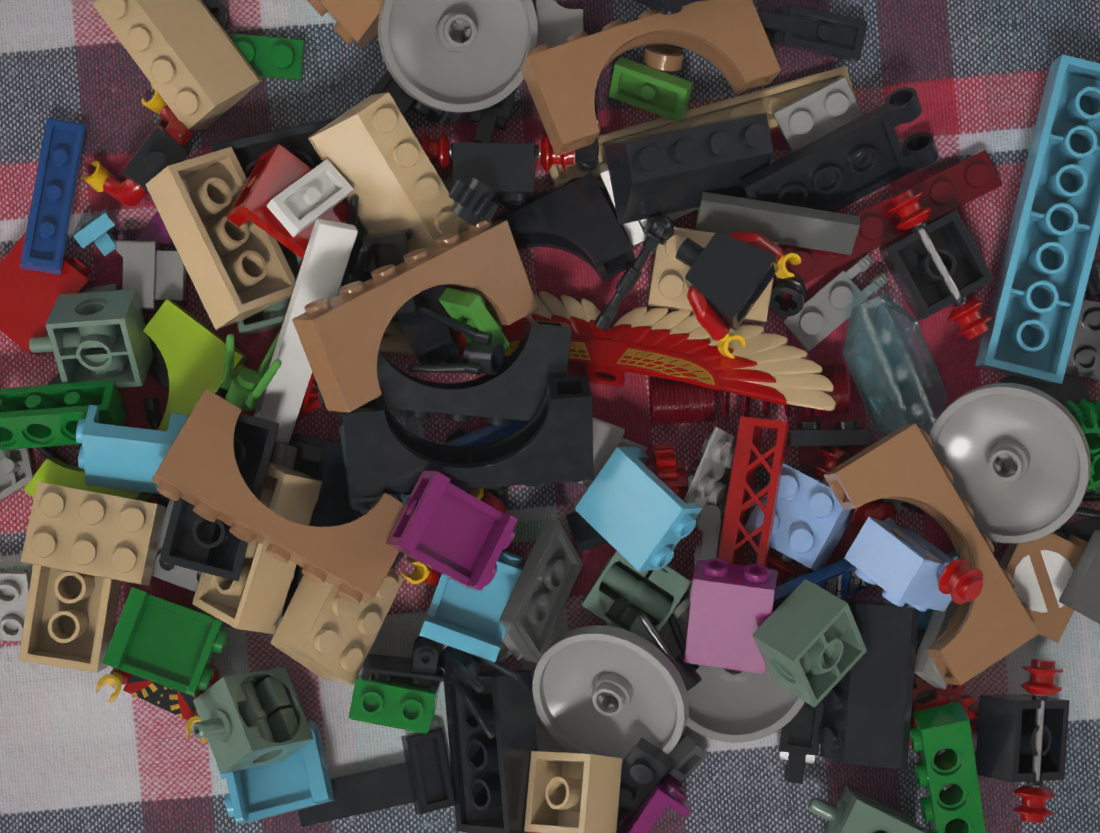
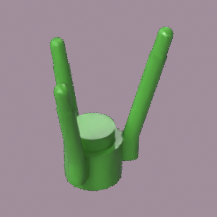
(247, 385)

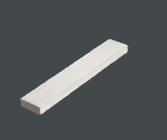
(317, 279)

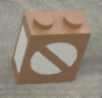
(1040, 576)

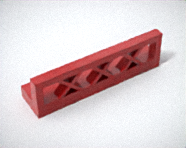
(741, 494)

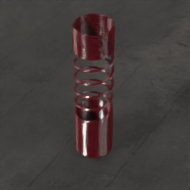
(685, 402)

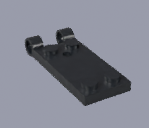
(824, 170)

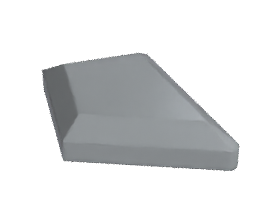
(15, 470)

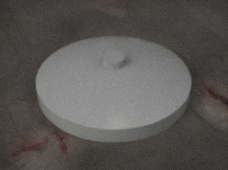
(457, 50)
(1014, 460)
(607, 690)
(730, 702)

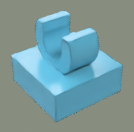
(98, 231)

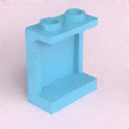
(123, 455)
(637, 510)
(471, 617)
(280, 786)

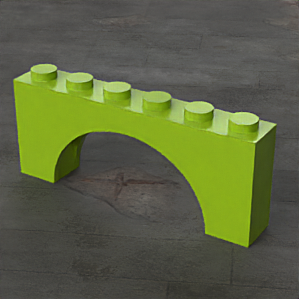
(193, 363)

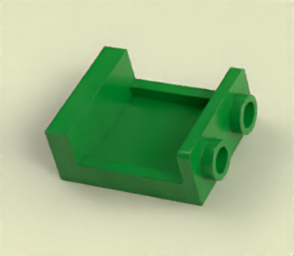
(166, 643)
(394, 703)

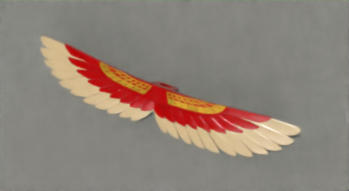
(669, 349)

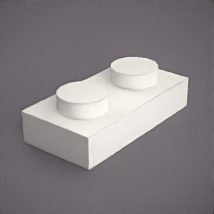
(310, 197)

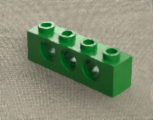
(51, 412)
(947, 729)

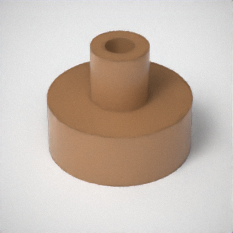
(663, 57)

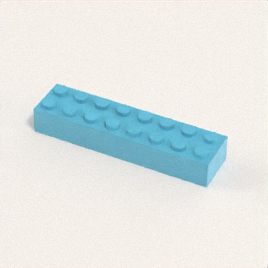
(1050, 232)

